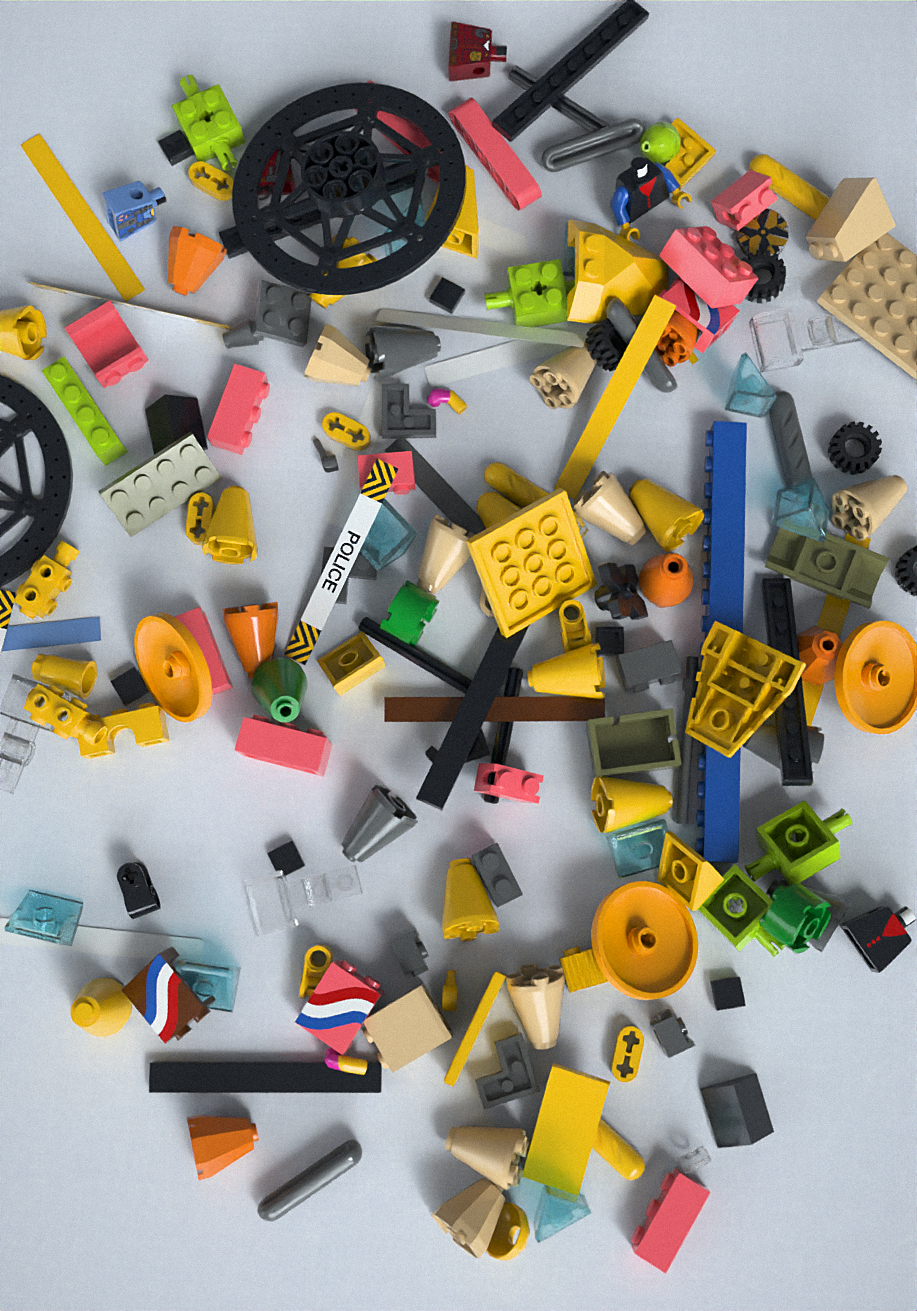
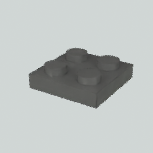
(282, 313)

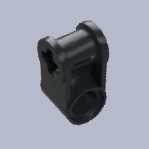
(138, 894)

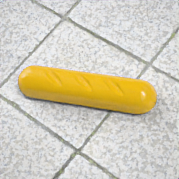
(790, 185)
(512, 484)
(618, 1152)

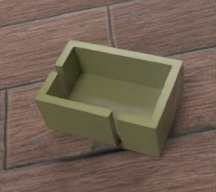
(634, 744)

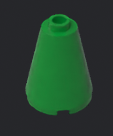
(280, 688)

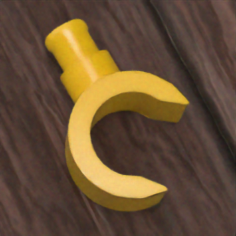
(450, 990)

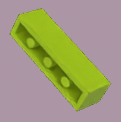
(84, 411)

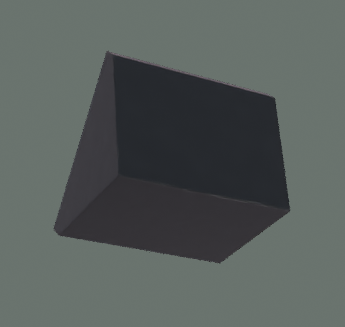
(173, 418)
(737, 1111)

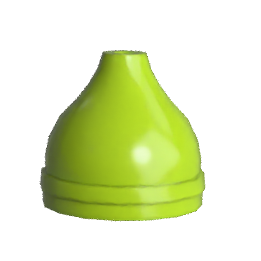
(660, 142)

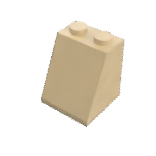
(850, 220)
(407, 1028)

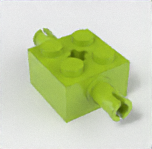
(208, 123)
(521, 295)
(798, 843)
(742, 926)

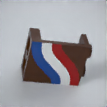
(166, 998)

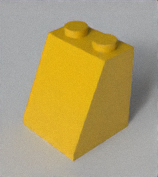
(465, 234)

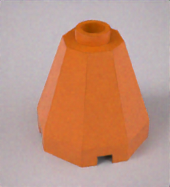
(191, 260)
(819, 652)
(219, 1141)

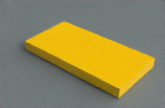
(474, 1028)
(566, 1129)

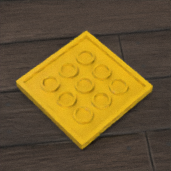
(532, 562)

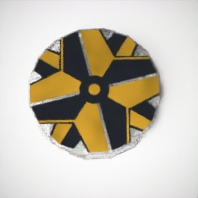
(764, 233)

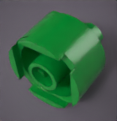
(409, 612)
(796, 917)

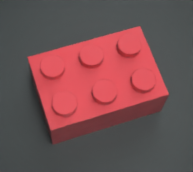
(708, 266)
(284, 745)

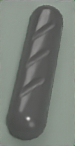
(593, 145)
(627, 326)
(789, 439)
(310, 1181)

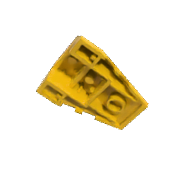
(610, 269)
(737, 688)

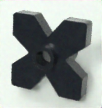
(620, 592)

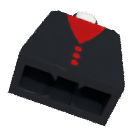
(879, 935)

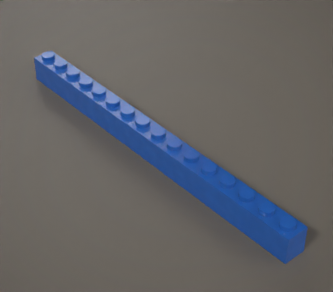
(724, 603)

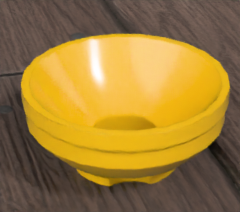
(501, 1242)

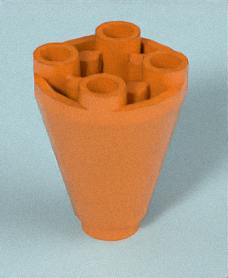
(677, 340)
(662, 585)
(252, 633)

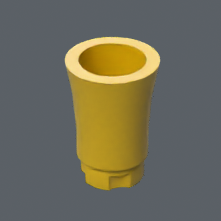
(65, 673)

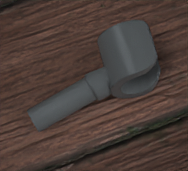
(329, 463)

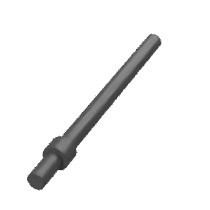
(690, 686)

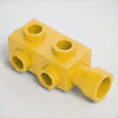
(46, 588)
(57, 707)

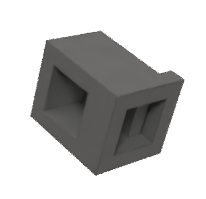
(410, 954)
(671, 1033)

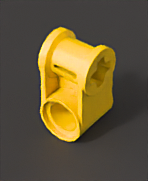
(573, 629)
(312, 972)

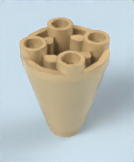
(564, 376)
(866, 505)
(610, 509)
(443, 554)
(538, 1001)
(491, 1151)

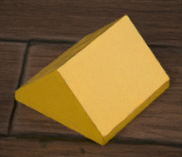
(351, 663)
(686, 873)

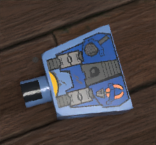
(131, 208)

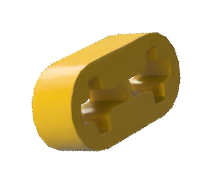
(209, 185)
(349, 426)
(194, 517)
(634, 1054)

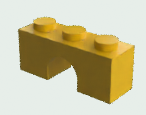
(146, 723)

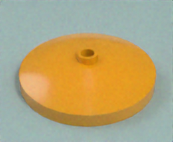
(173, 667)
(877, 677)
(644, 940)

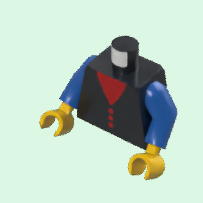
(641, 190)

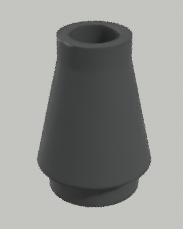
(241, 336)

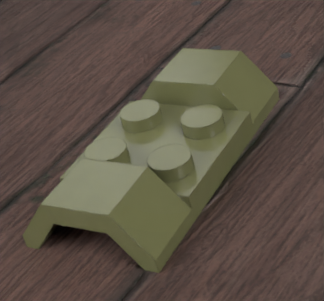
(829, 567)

